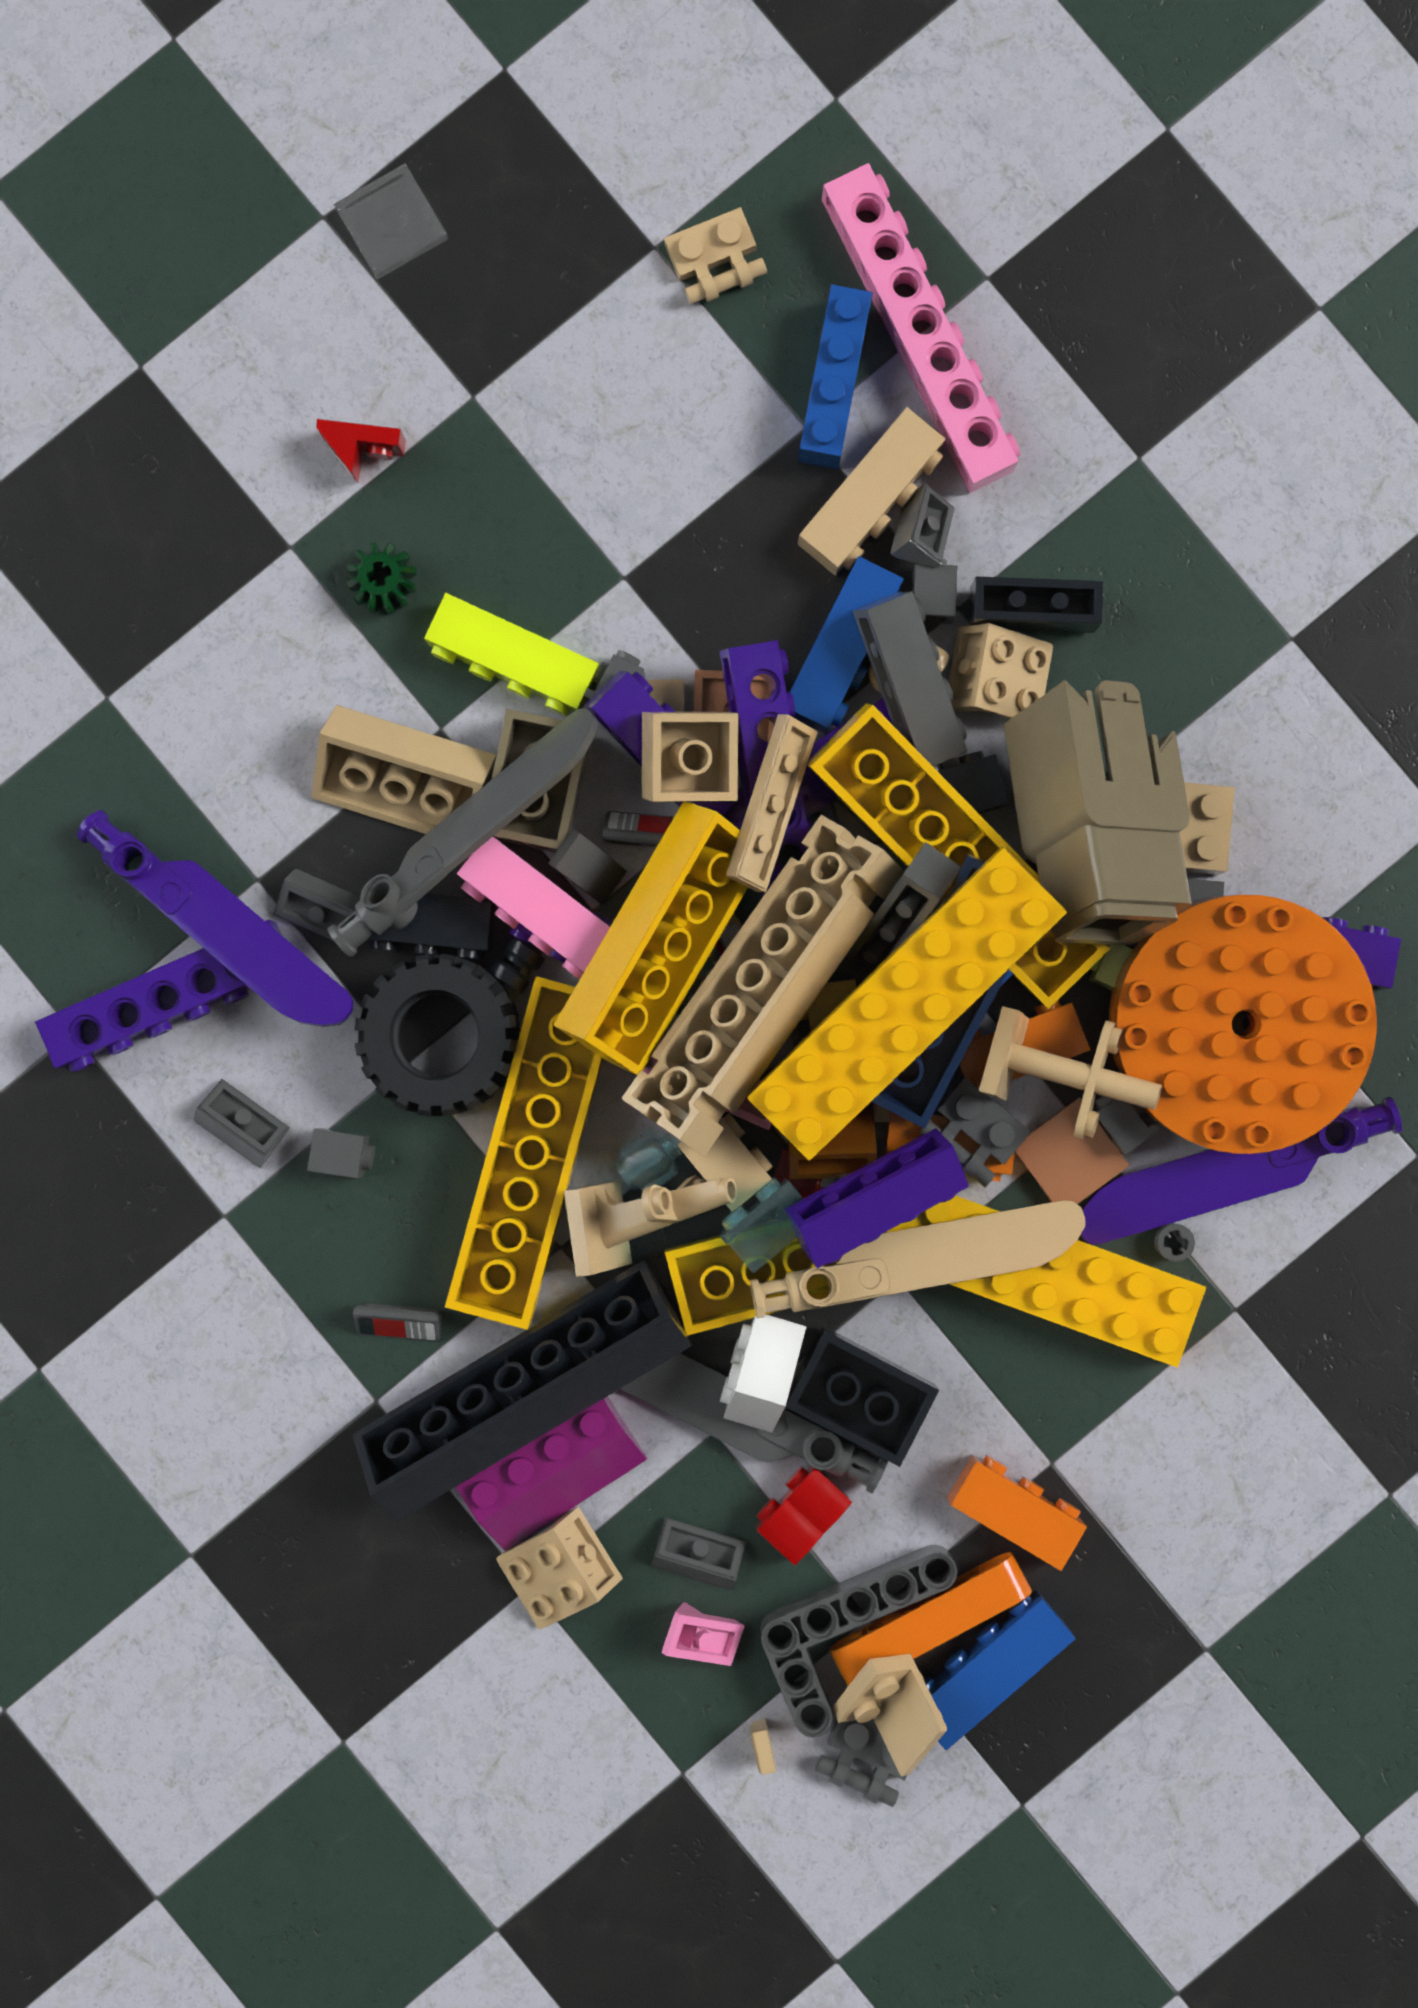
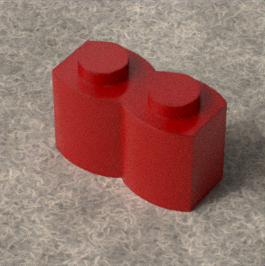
(802, 1513)

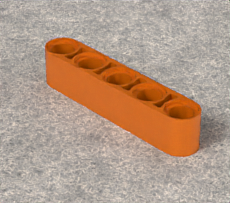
(935, 1619)

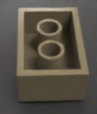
(552, 816)

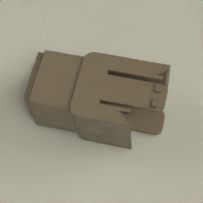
(1097, 840)

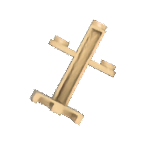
(1010, 1056)
(605, 1224)

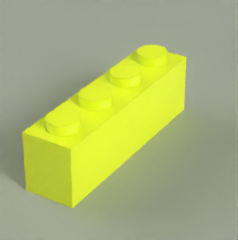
(510, 654)

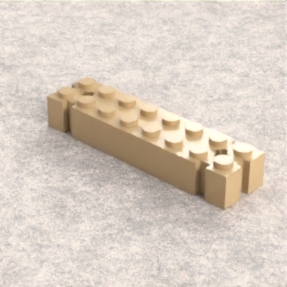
(763, 984)

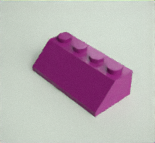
(552, 1474)

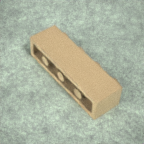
(872, 491)

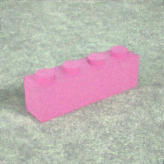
(534, 902)

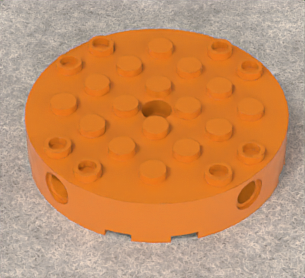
(1305, 1011)

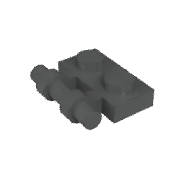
(984, 1123)
(866, 1744)

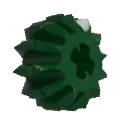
(395, 582)

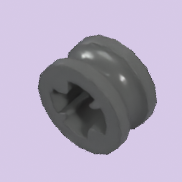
(1166, 1252)

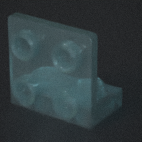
(764, 1227)

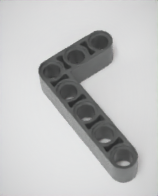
(842, 1619)

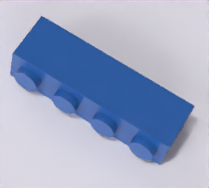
(834, 376)
(839, 649)
(997, 1665)

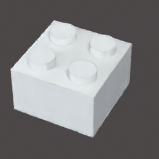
(762, 1371)

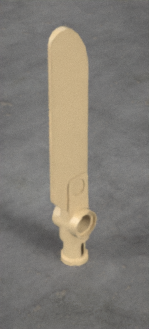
(933, 1257)

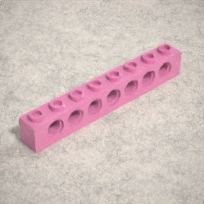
(865, 191)

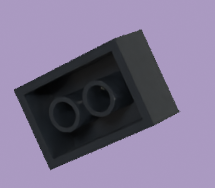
(861, 1396)

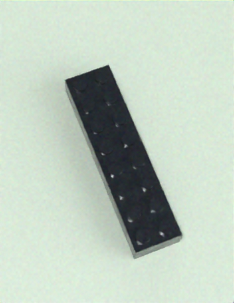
(519, 1391)

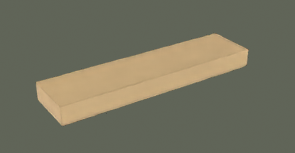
(771, 803)

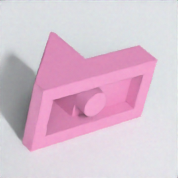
(702, 1636)

